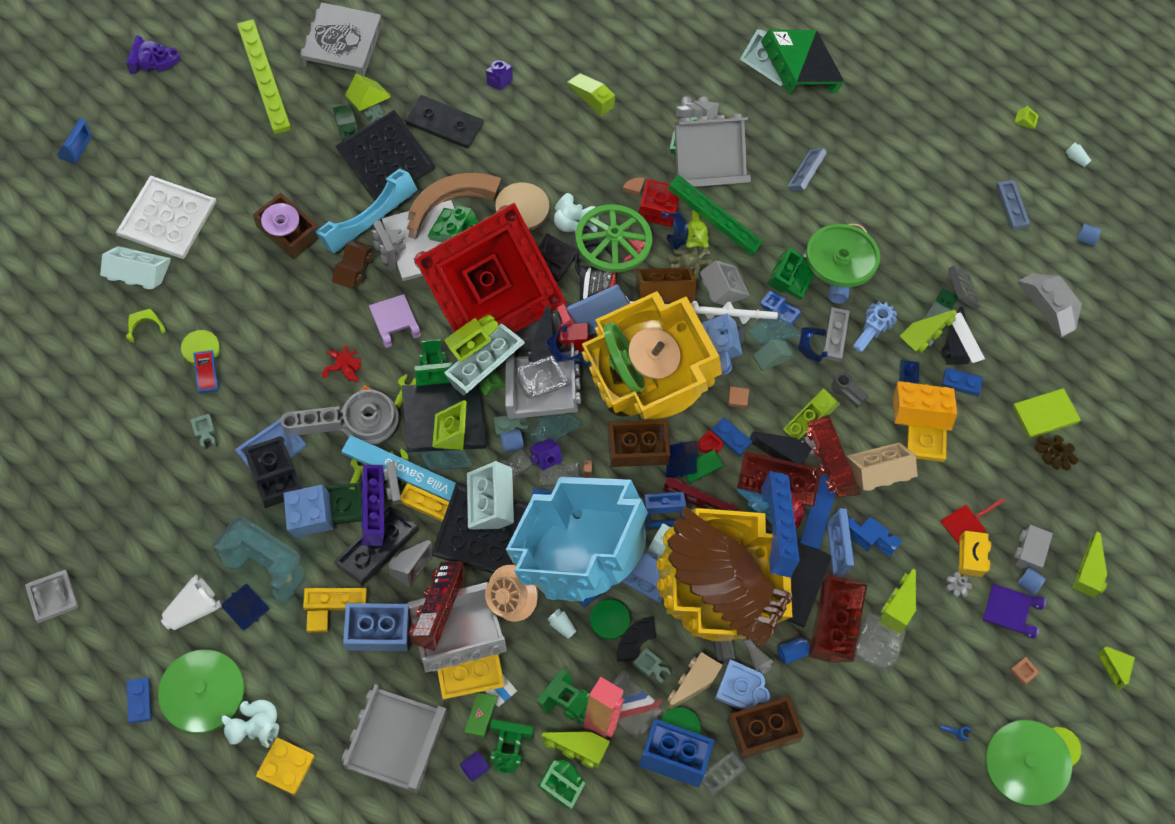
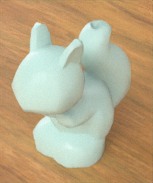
(569, 214)
(260, 725)

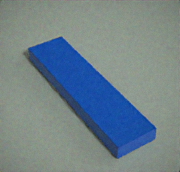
(818, 516)

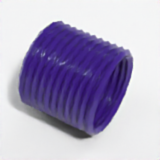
(474, 766)

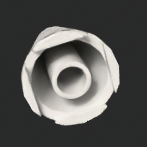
(190, 604)

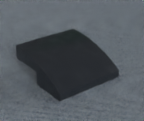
(557, 255)

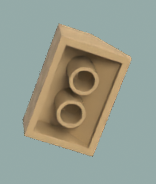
(883, 466)

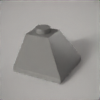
(410, 563)

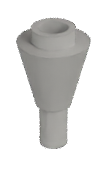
(760, 660)

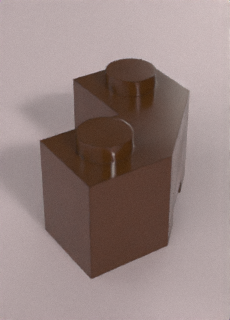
(353, 265)

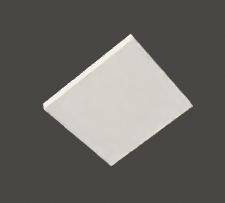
(166, 217)
(413, 246)

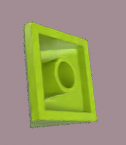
(365, 92)
(450, 427)

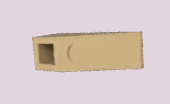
(699, 679)

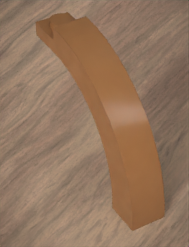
(450, 187)

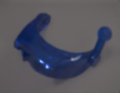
(680, 230)
(551, 345)
(804, 346)

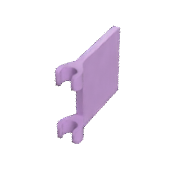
(393, 316)

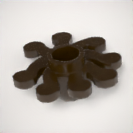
(1055, 452)

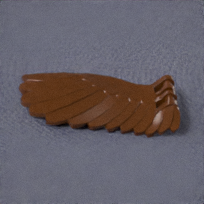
(725, 577)

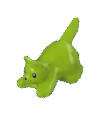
(697, 232)

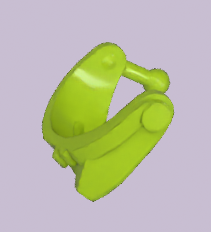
(138, 317)

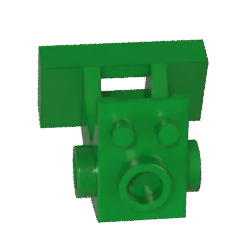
(432, 361)
(575, 708)
(509, 734)

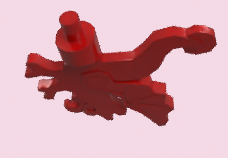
(343, 360)

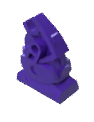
(150, 56)

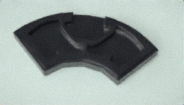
(634, 638)

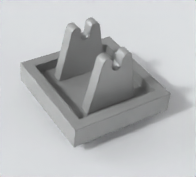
(388, 243)
(51, 596)

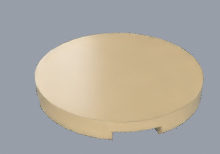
(530, 201)

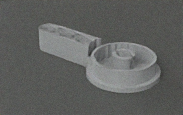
(350, 419)

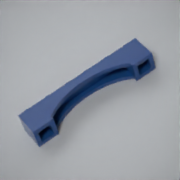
(784, 547)

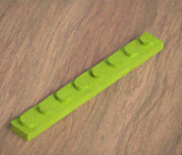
(264, 77)

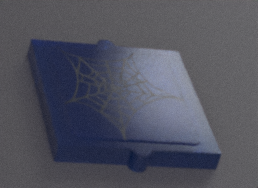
(682, 459)
(245, 607)

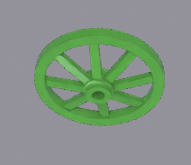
(613, 239)

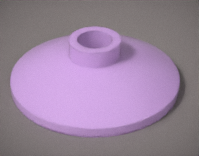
(280, 213)

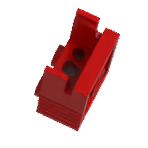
(655, 200)

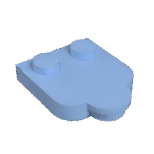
(742, 687)

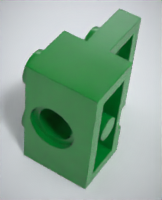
(452, 223)
(791, 274)

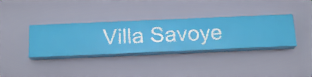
(405, 470)

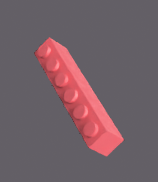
(603, 709)

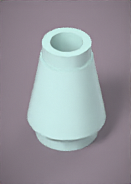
(1078, 155)
(561, 623)

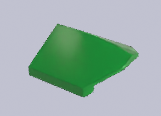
(562, 783)

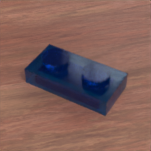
(909, 371)

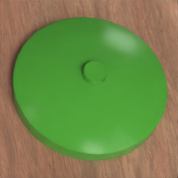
(842, 255)
(618, 348)
(200, 691)
(1028, 763)

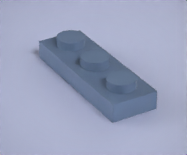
(807, 169)
(1013, 205)

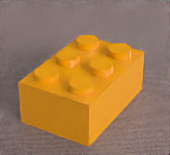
(924, 406)

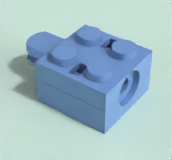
(725, 338)

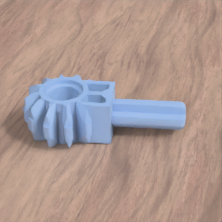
(875, 325)

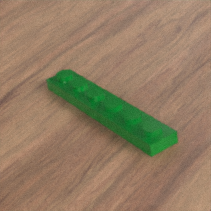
(714, 215)

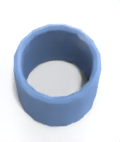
(1089, 235)
(838, 294)
(511, 441)
(1031, 581)

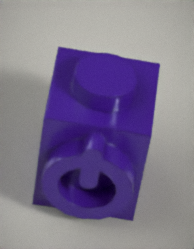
(499, 74)
(545, 454)

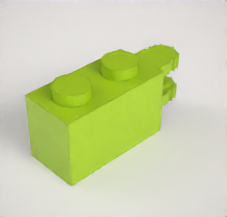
(471, 337)

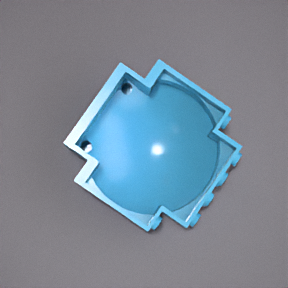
(579, 537)

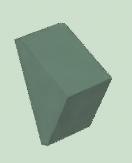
(773, 354)

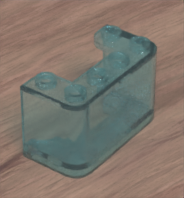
(246, 540)

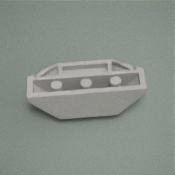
(1053, 300)

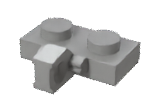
(391, 487)

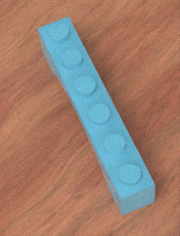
(397, 189)

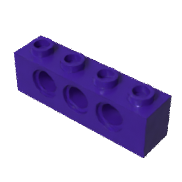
(372, 505)

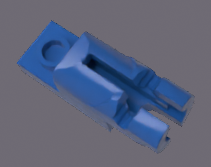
(873, 533)

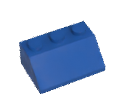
(676, 753)

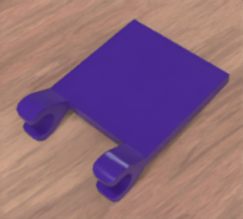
(1010, 610)

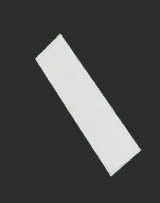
(967, 339)

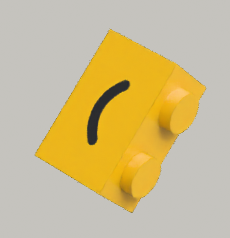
(974, 554)

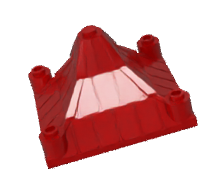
(492, 272)

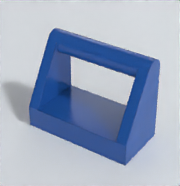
(75, 142)
(663, 504)

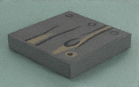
(964, 287)

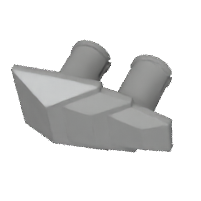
(697, 109)

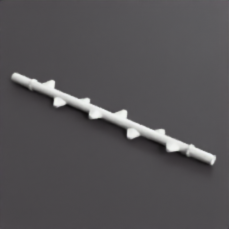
(744, 315)

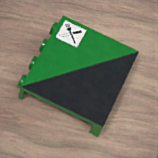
(801, 59)

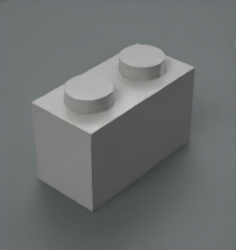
(1033, 548)

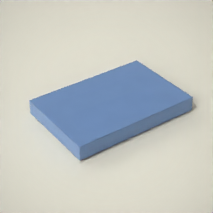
(597, 306)
(293, 444)
(840, 543)

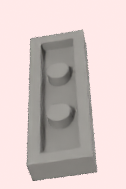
(836, 334)

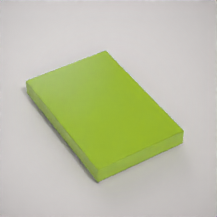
(1046, 413)

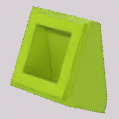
(1026, 117)

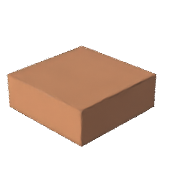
(738, 397)
(1024, 671)

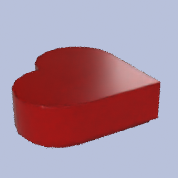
(710, 442)

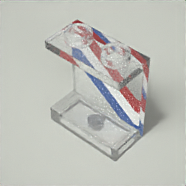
(637, 706)

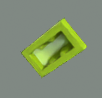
(1117, 666)

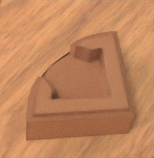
(634, 186)
(587, 469)

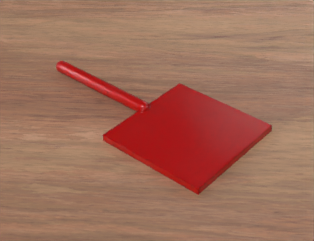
(965, 520)

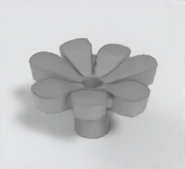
(958, 585)

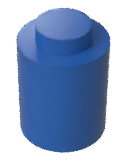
(793, 650)

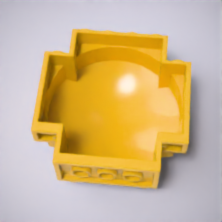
(674, 393)
(697, 617)

